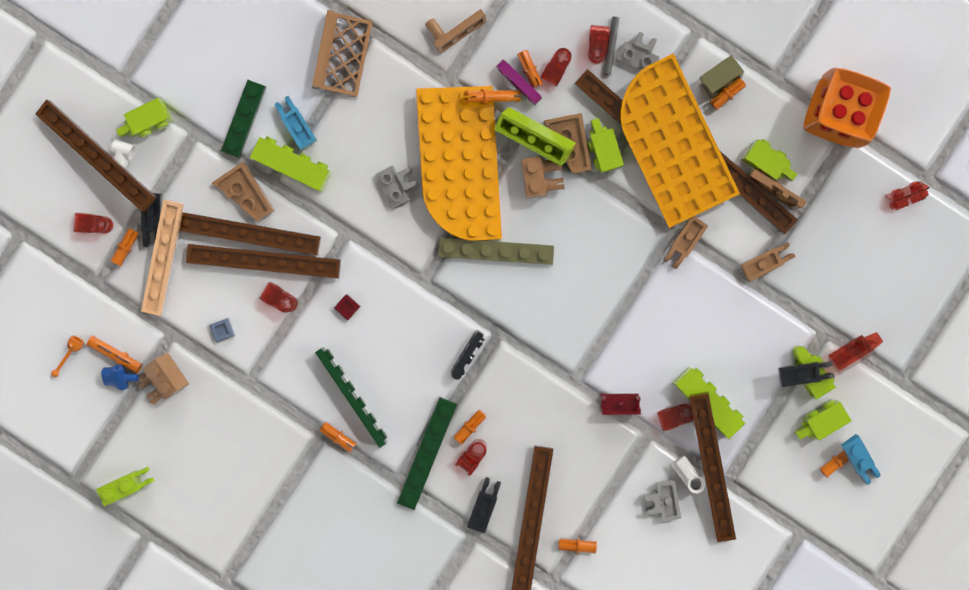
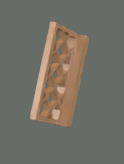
(325, 51)

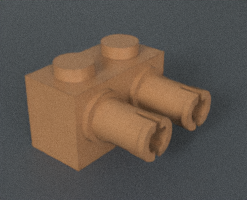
(534, 179)
(165, 377)

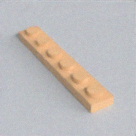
(162, 257)

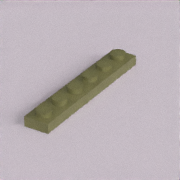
(496, 251)

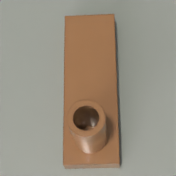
(447, 40)

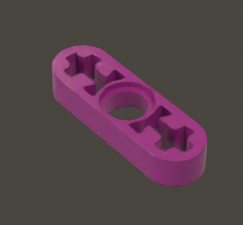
(519, 82)

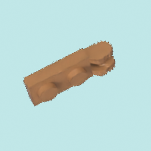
(686, 240)
(765, 262)

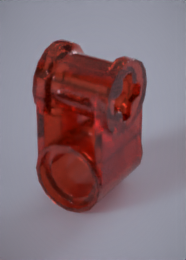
(598, 41)
(555, 69)
(91, 223)
(276, 296)
(672, 418)
(470, 459)

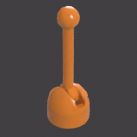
(74, 344)

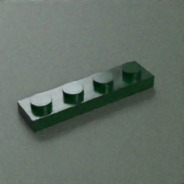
(243, 118)

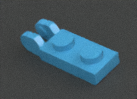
(296, 125)
(860, 458)

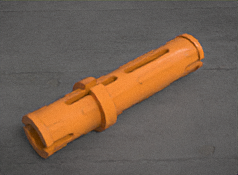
(485, 96)
(133, 365)

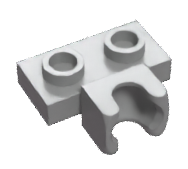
(638, 54)
(396, 185)
(664, 501)

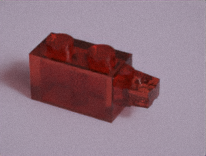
(854, 352)

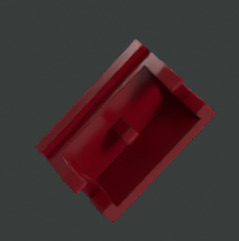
(620, 404)

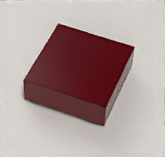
(347, 307)

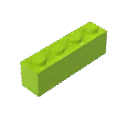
(534, 136)
(290, 164)
(725, 419)

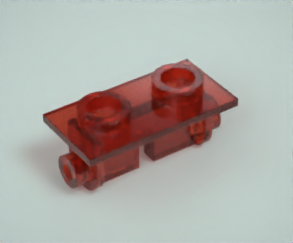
(915, 191)

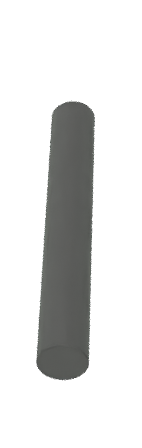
(611, 45)

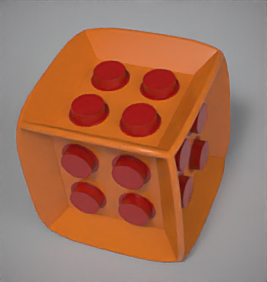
(847, 108)

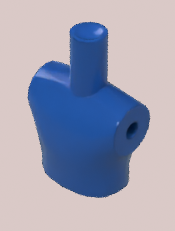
(116, 377)

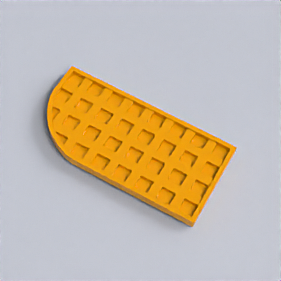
(674, 143)
(459, 162)

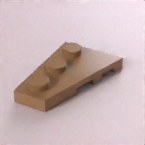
(573, 129)
(244, 190)
(777, 190)

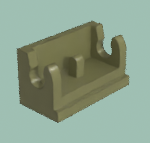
(721, 76)

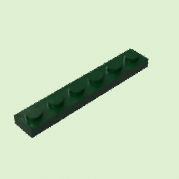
(356, 403)
(427, 453)

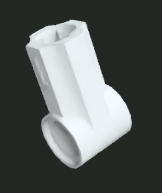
(122, 152)
(688, 473)

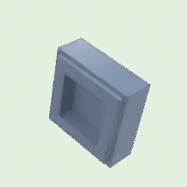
(222, 330)

